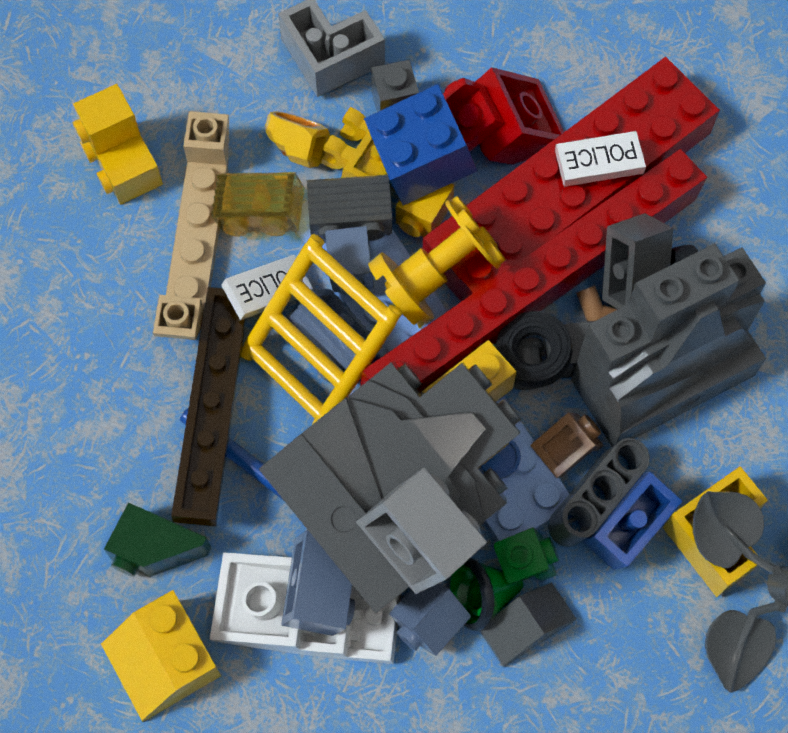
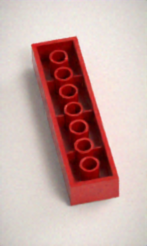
(532, 201)

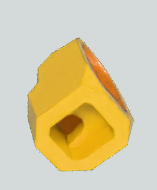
(297, 137)

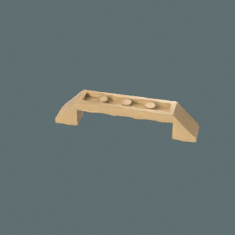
(196, 236)

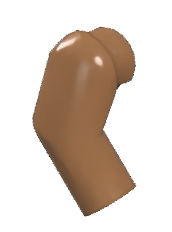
(592, 304)

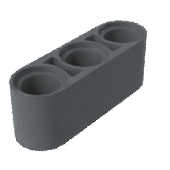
(614, 482)

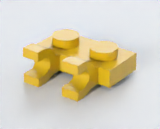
(358, 161)

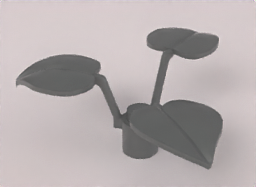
(735, 642)

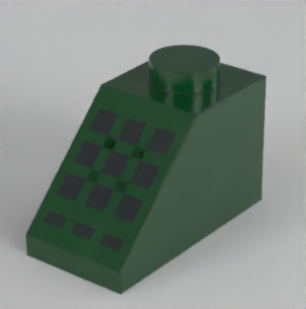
(152, 543)

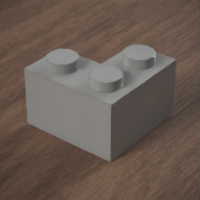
(329, 53)

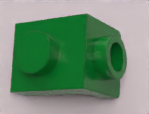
(526, 556)

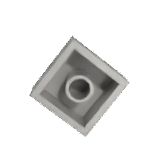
(422, 531)

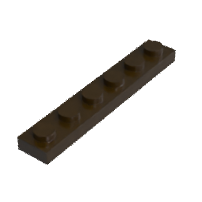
(209, 413)

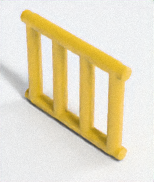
(273, 318)

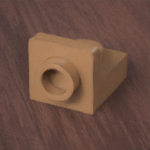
(567, 443)

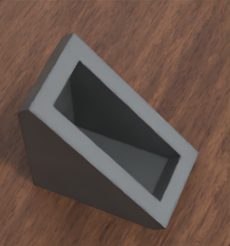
(527, 623)

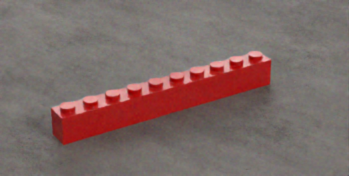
(543, 273)

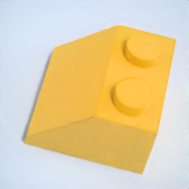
(159, 656)

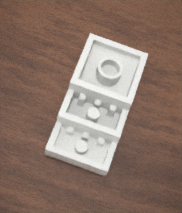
(252, 607)

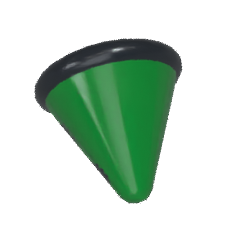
(481, 592)

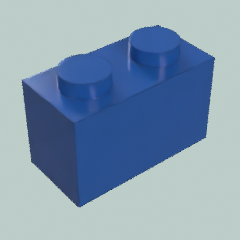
(633, 522)

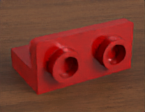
(472, 111)

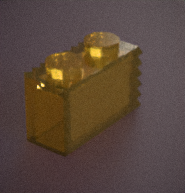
(258, 203)

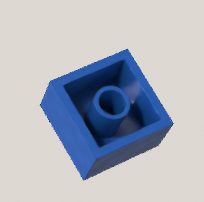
(420, 144)

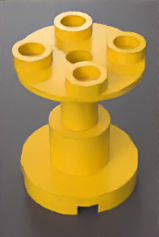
(424, 271)

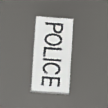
(600, 158)
(253, 289)

